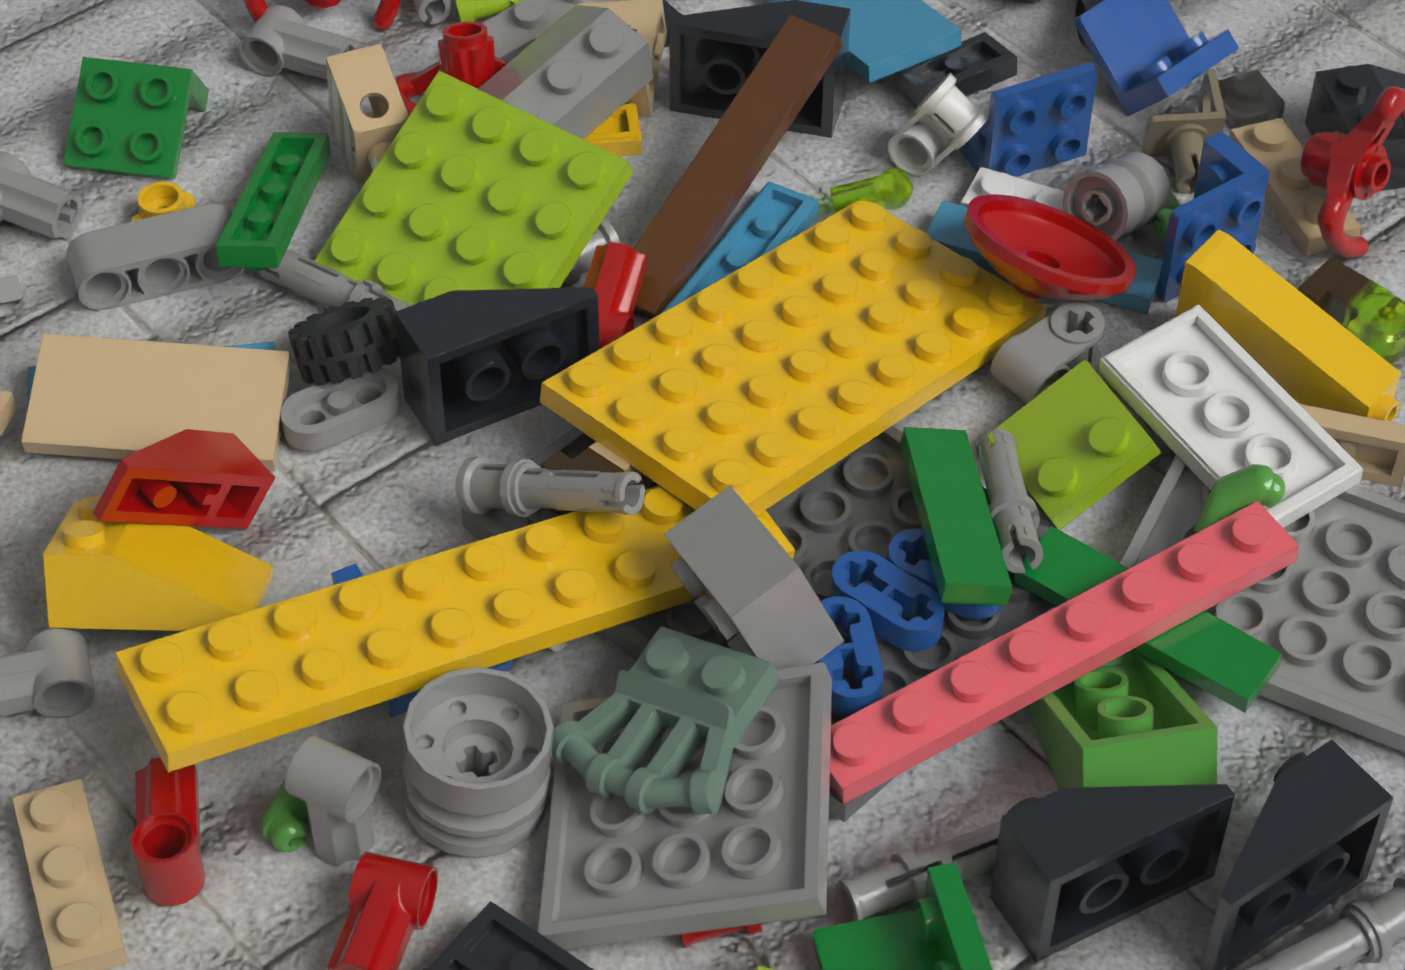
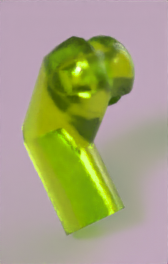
(889, 190)

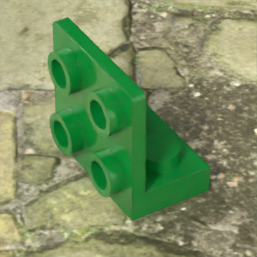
(131, 117)
(931, 937)

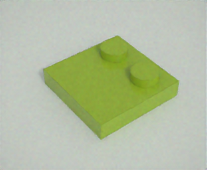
(1076, 444)

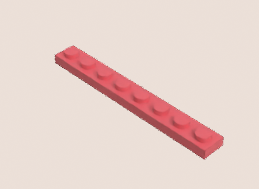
(1055, 649)

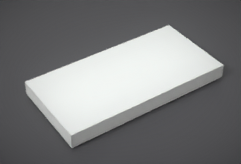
(1227, 412)

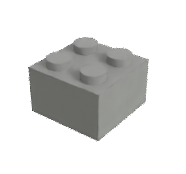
(750, 585)

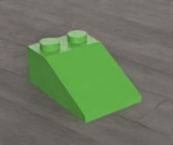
(1126, 729)

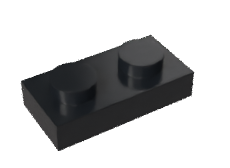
(974, 64)

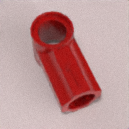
(617, 279)
(168, 833)
(385, 906)

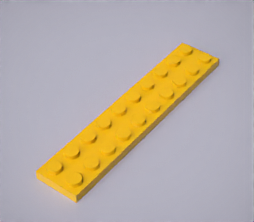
(404, 628)

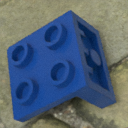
(1147, 49)
(1036, 123)
(1226, 198)

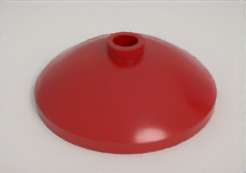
(1047, 250)

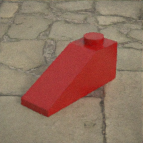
(187, 482)

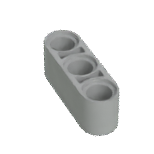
(149, 257)

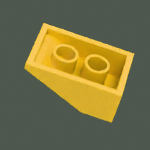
(145, 575)

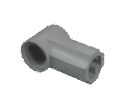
(285, 41)
(36, 202)
(48, 676)
(337, 797)

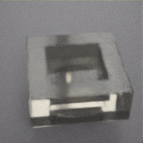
(1249, 100)

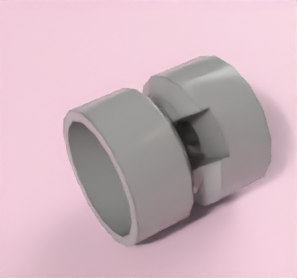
(1119, 194)

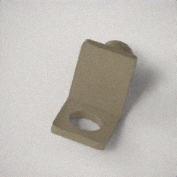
(1184, 133)

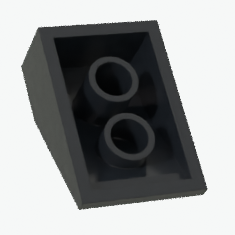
(720, 48)
(1345, 97)
(486, 352)
(1301, 854)
(1102, 856)

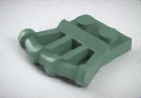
(676, 684)

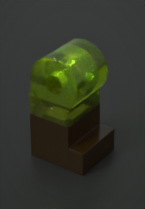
(1360, 307)

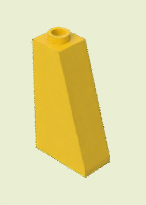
(1287, 332)

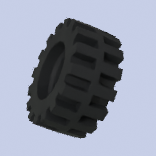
(346, 341)

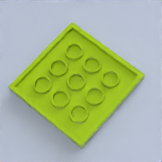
(474, 200)

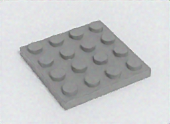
(683, 872)

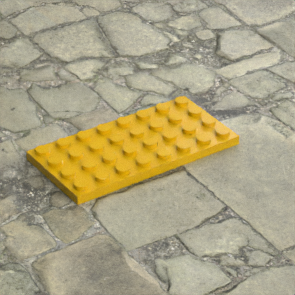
(792, 359)

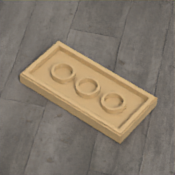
(128, 394)

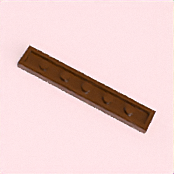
(731, 159)

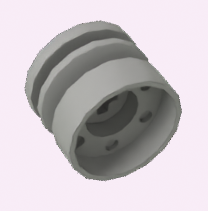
(476, 761)

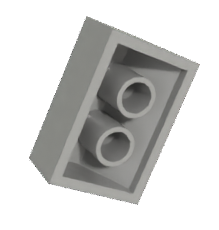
(576, 70)

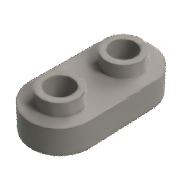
(339, 411)

